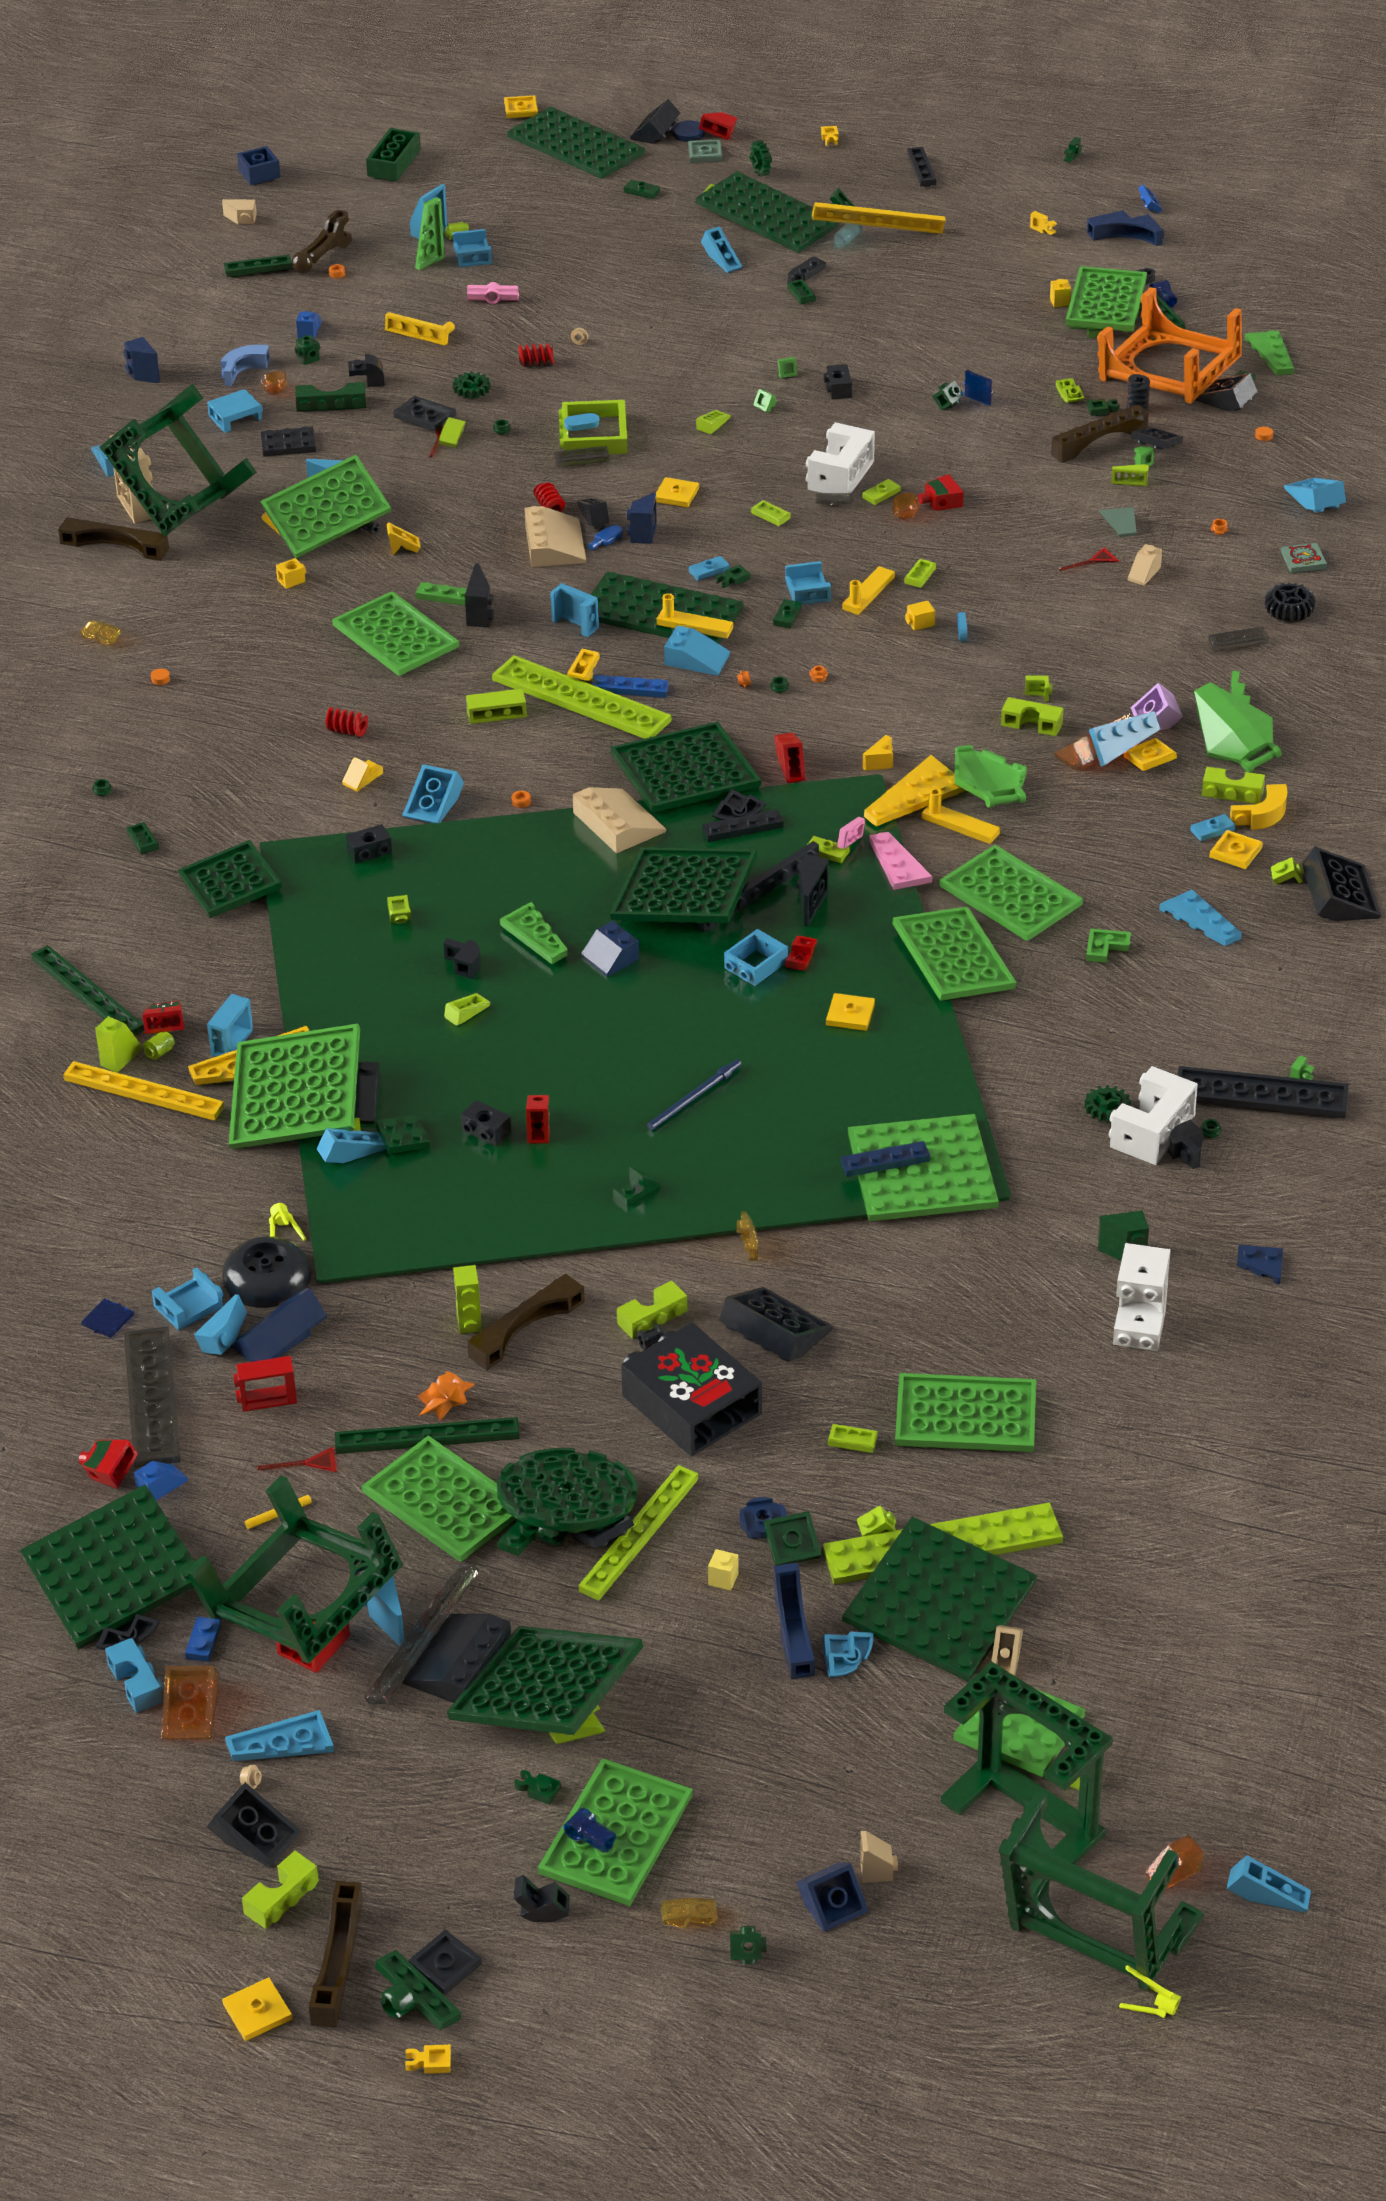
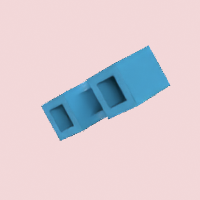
(128, 1660)

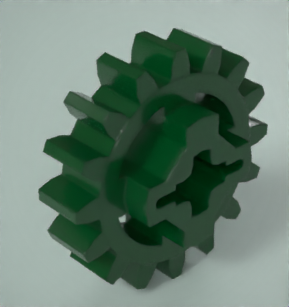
(760, 158)
(471, 385)
(1103, 1101)

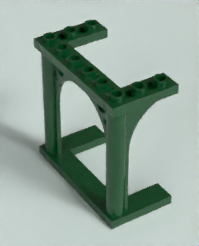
(171, 415)
(296, 1627)
(1082, 1759)
(1027, 1872)

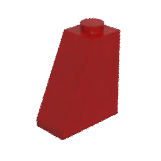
(790, 756)
(318, 1662)

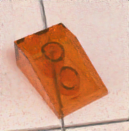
(189, 1702)

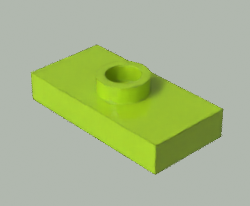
(881, 492)
(770, 513)
(920, 573)
(829, 850)
(852, 1438)

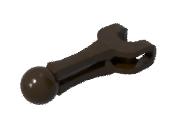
(330, 237)

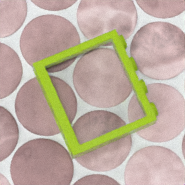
(602, 408)

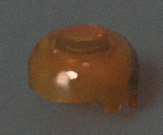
(274, 382)
(905, 506)

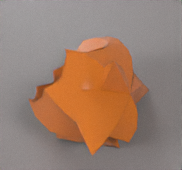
(444, 1394)

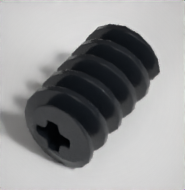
(1138, 391)

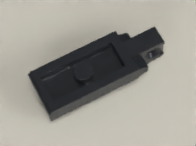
(806, 269)

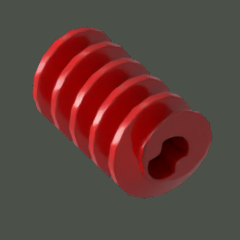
(535, 354)
(549, 497)
(346, 723)

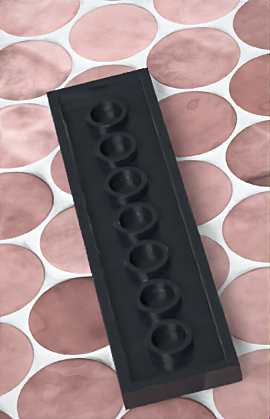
(1268, 1092)

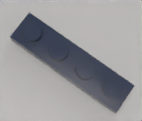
(885, 1159)

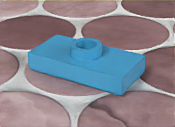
(708, 568)
(1212, 827)

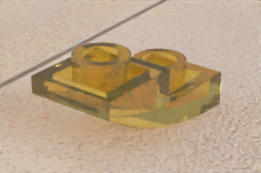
(101, 631)
(748, 1235)
(683, 1910)

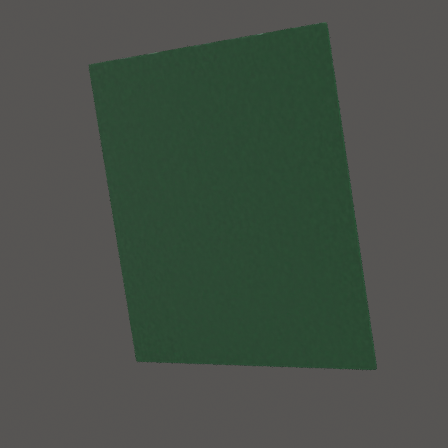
(604, 1045)

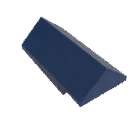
(281, 1328)

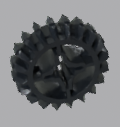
(1290, 602)

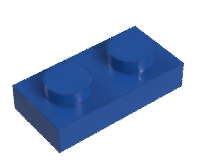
(1149, 198)
(203, 1639)

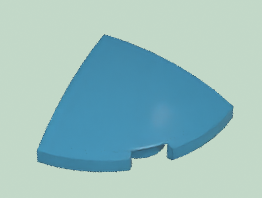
(845, 1652)

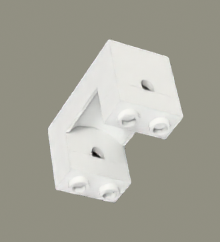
(845, 461)
(1164, 1103)
(1141, 1296)

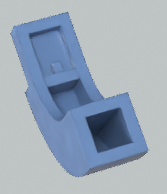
(244, 358)

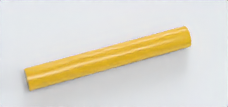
(271, 1514)

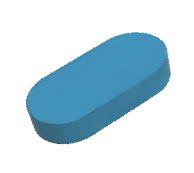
(581, 422)
(962, 626)

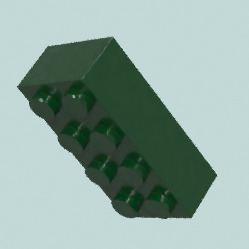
(393, 154)

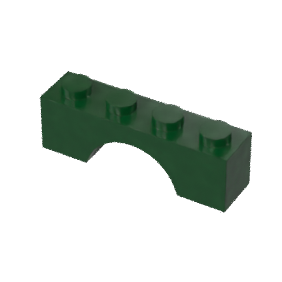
(349, 397)

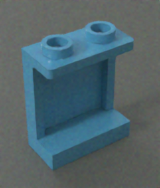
(472, 248)
(233, 407)
(807, 583)
(575, 607)
(189, 1301)

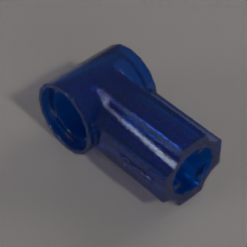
(1163, 289)
(585, 1827)

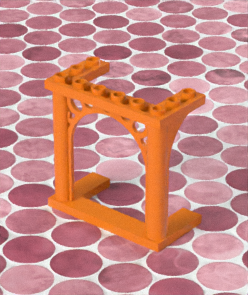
(1158, 326)

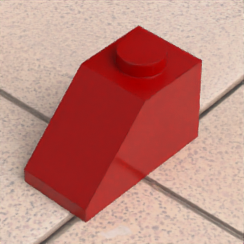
(718, 124)

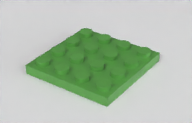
(1023, 1739)

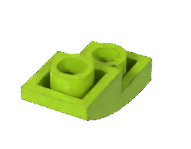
(1069, 390)
(451, 432)

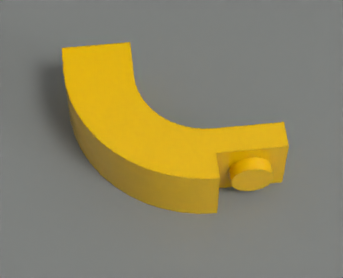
(1262, 814)

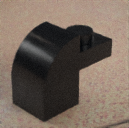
(371, 367)
(465, 957)
(1185, 1143)
(542, 1903)

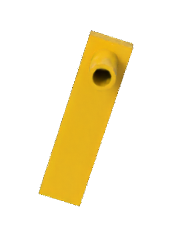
(418, 329)
(864, 593)
(702, 624)
(958, 821)

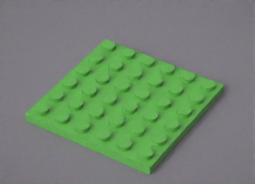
(294, 1086)
(950, 1183)

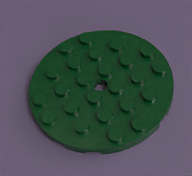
(567, 1490)

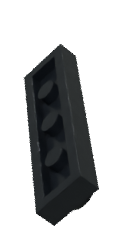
(921, 166)
(742, 825)

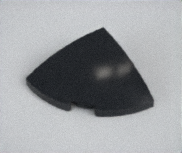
(738, 805)
(137, 1629)

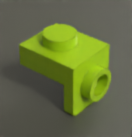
(1038, 686)
(1287, 869)
(399, 909)
(876, 1521)

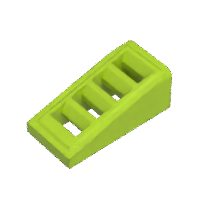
(711, 421)
(1130, 469)
(464, 1008)

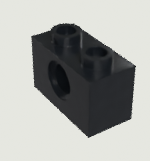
(838, 381)
(368, 843)
(486, 1122)

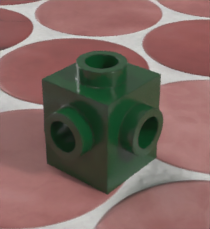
(307, 349)
(948, 395)
(747, 1955)

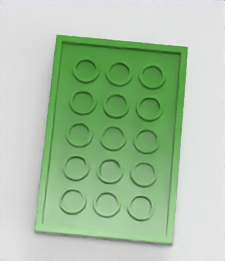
(1106, 298)
(325, 506)
(395, 633)
(1011, 892)
(954, 953)
(966, 1412)
(441, 1498)
(641, 1814)

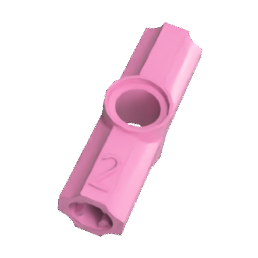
(483, 293)

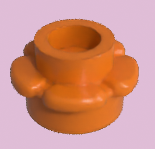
(1219, 526)
(818, 674)
(744, 679)

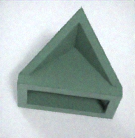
(1121, 520)

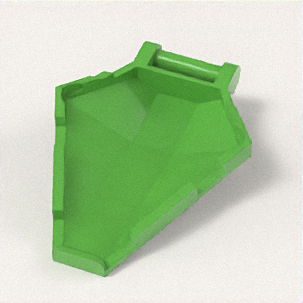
(1234, 728)
(989, 776)

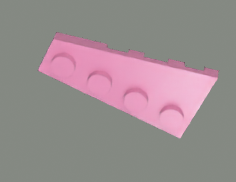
(898, 863)

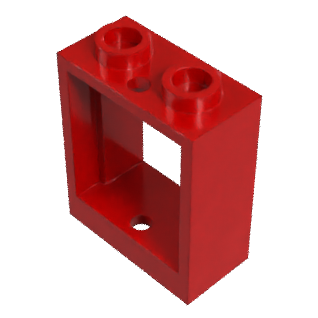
(269, 1396)

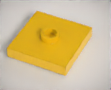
(520, 106)
(676, 492)
(1150, 754)
(1236, 849)
(850, 1012)
(257, 2009)

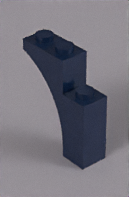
(1121, 225)
(793, 1624)

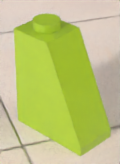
(116, 1044)

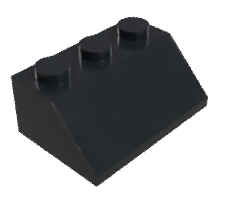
(656, 123)

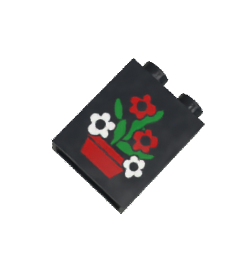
(691, 1388)

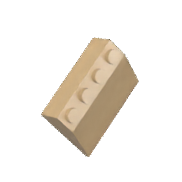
(126, 496)
(553, 537)
(615, 817)

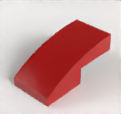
(801, 953)

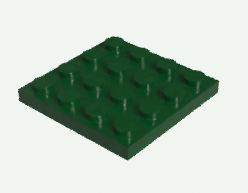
(229, 879)

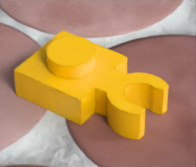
(830, 135)
(1040, 223)
(433, 2059)

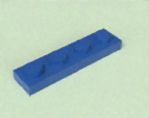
(632, 686)

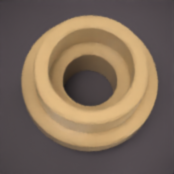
(579, 331)
(251, 1776)

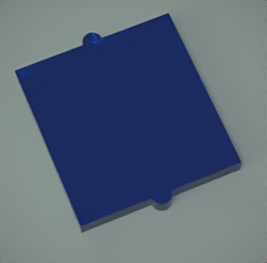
(978, 387)
(107, 1318)

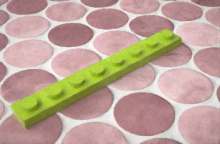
(646, 1524)

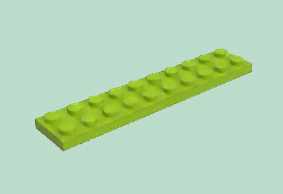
(581, 697)
(992, 1532)

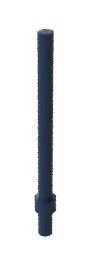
(722, 1074)

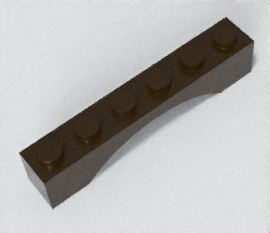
(1071, 443)
(83, 532)
(557, 1298)
(332, 1978)

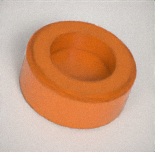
(337, 271)
(1264, 433)
(160, 676)
(521, 799)

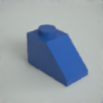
(308, 324)
(159, 1478)

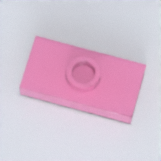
(851, 832)

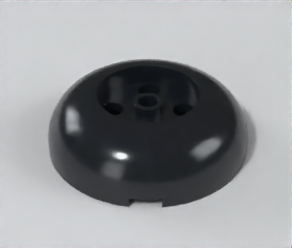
(279, 1271)

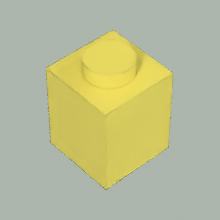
(723, 1569)

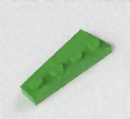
(431, 235)
(1271, 349)
(534, 932)

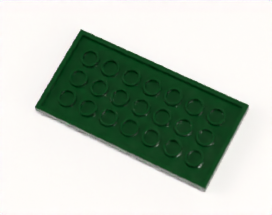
(576, 142)
(765, 211)
(638, 602)

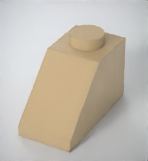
(240, 210)
(1145, 564)
(1007, 1647)
(876, 1859)

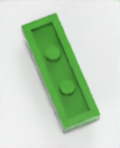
(441, 593)

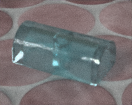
(846, 235)

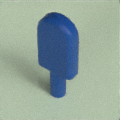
(606, 536)

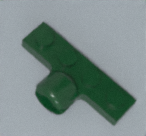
(522, 1534)
(413, 1992)

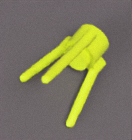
(281, 1217)
(1165, 2000)

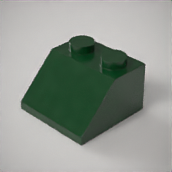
(1121, 1229)

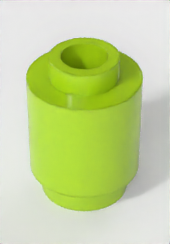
(455, 227)
(158, 1045)

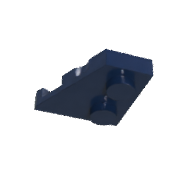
(1261, 1260)

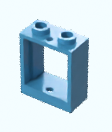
(762, 943)
(234, 1013)

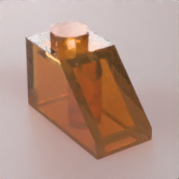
(1189, 1860)

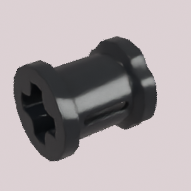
(650, 1336)

